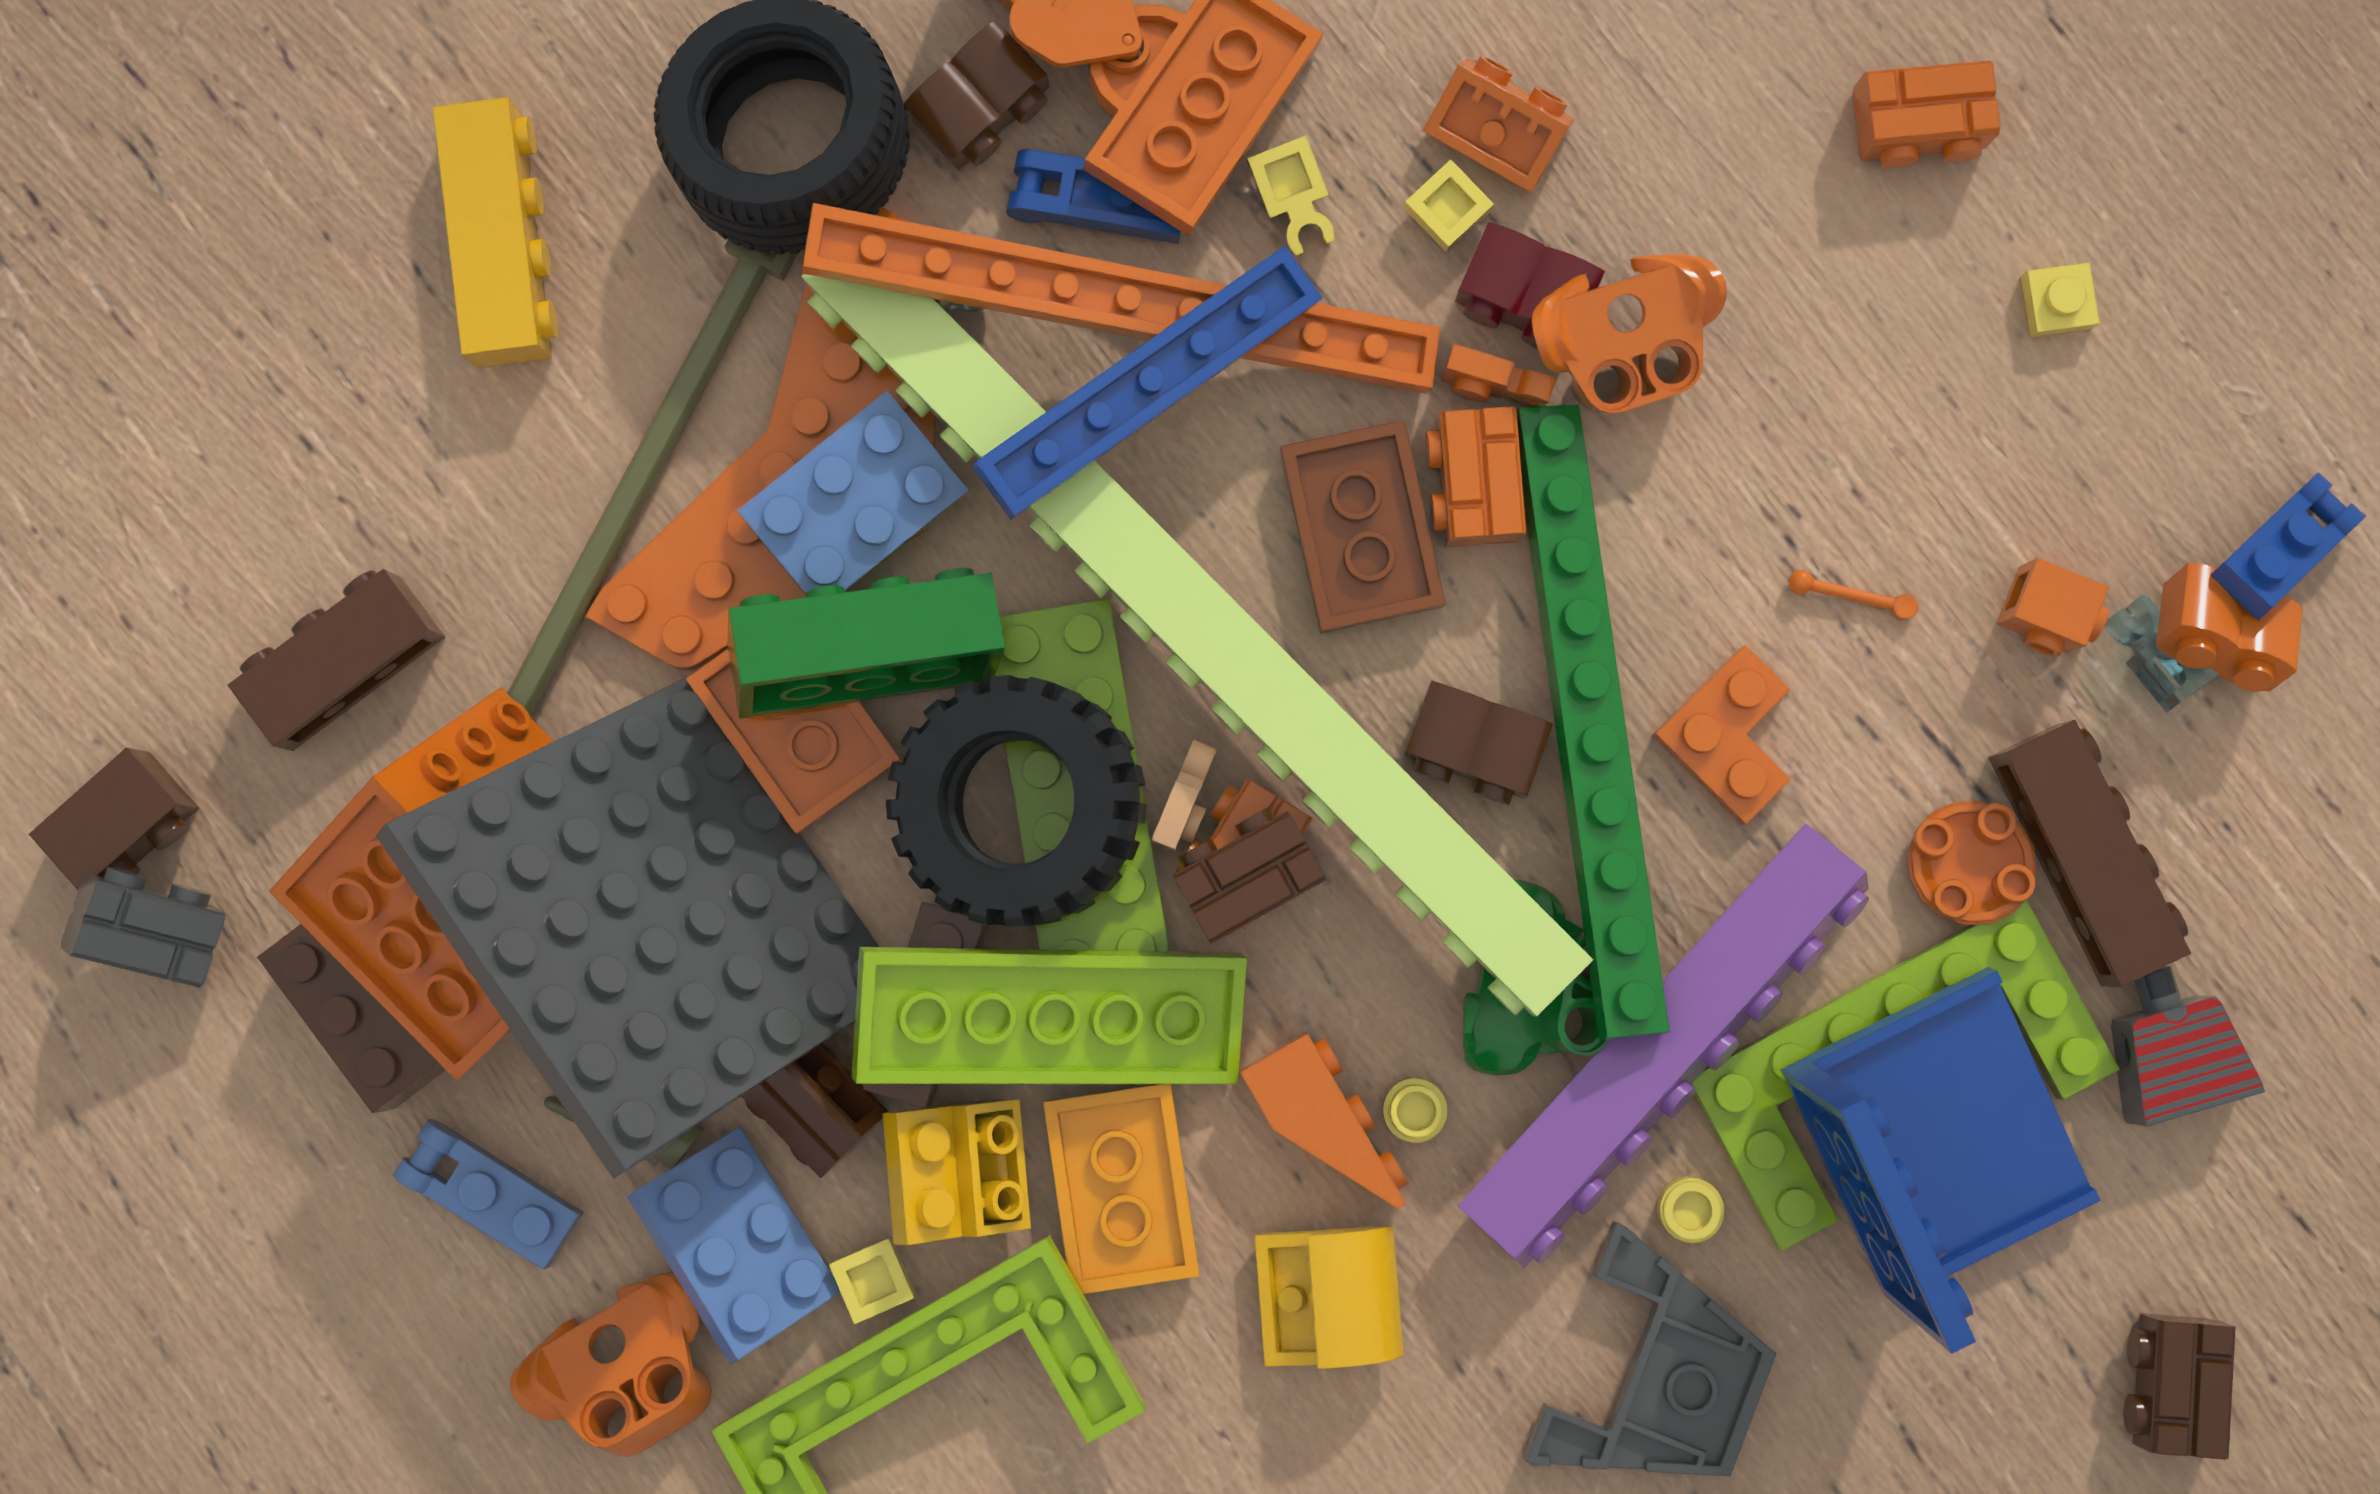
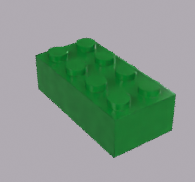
(864, 642)

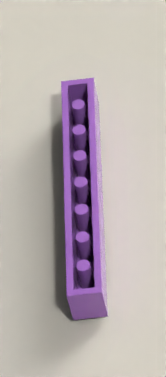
(1637, 1080)

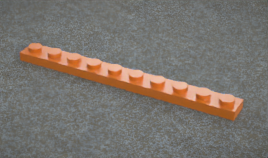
(1099, 295)

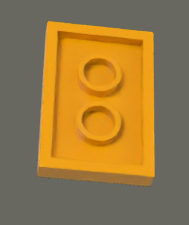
(1121, 1188)

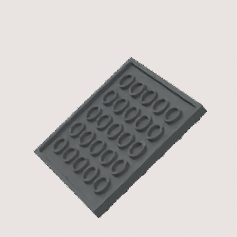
(638, 919)

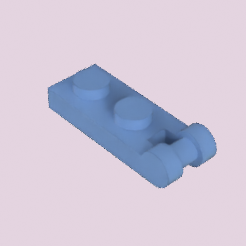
(490, 1195)

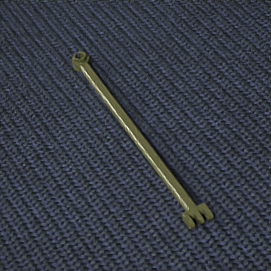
(644, 469)

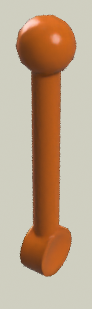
(1901, 607)

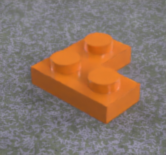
(1711, 736)

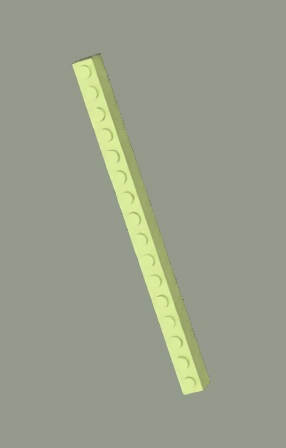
(1225, 651)

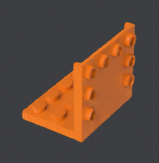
(368, 913)

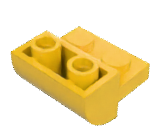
(956, 1171)
(1329, 1297)

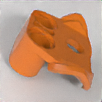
(1677, 301)
(570, 1384)

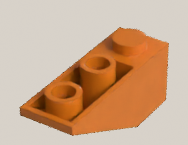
(1308, 1108)

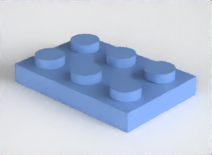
(853, 498)
(734, 1245)

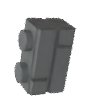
(142, 928)

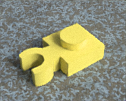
(1288, 184)

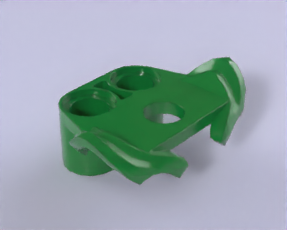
(1506, 1043)

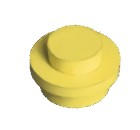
(1415, 1110)

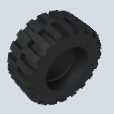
(934, 783)

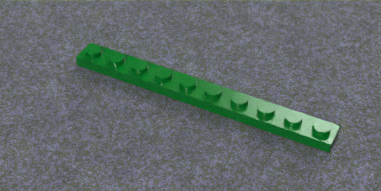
(1590, 725)

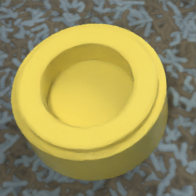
(1690, 1209)

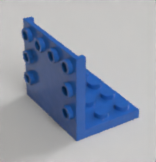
(1939, 1145)

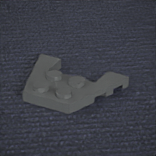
(1686, 1385)

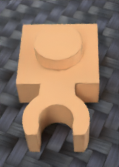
(1181, 813)

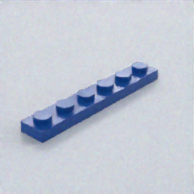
(1146, 383)

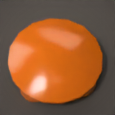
(1972, 862)

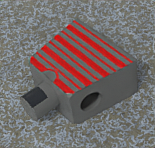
(2178, 1054)

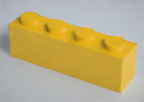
(494, 232)

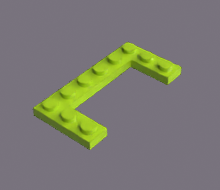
(1745, 1090)
(1022, 1292)

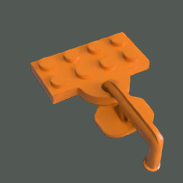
(1188, 100)

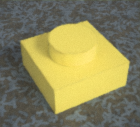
(1448, 205)
(2060, 300)
(872, 1280)

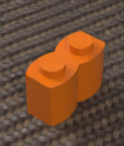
(2212, 630)

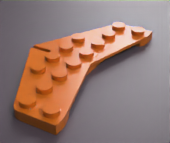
(708, 558)

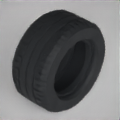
(739, 56)

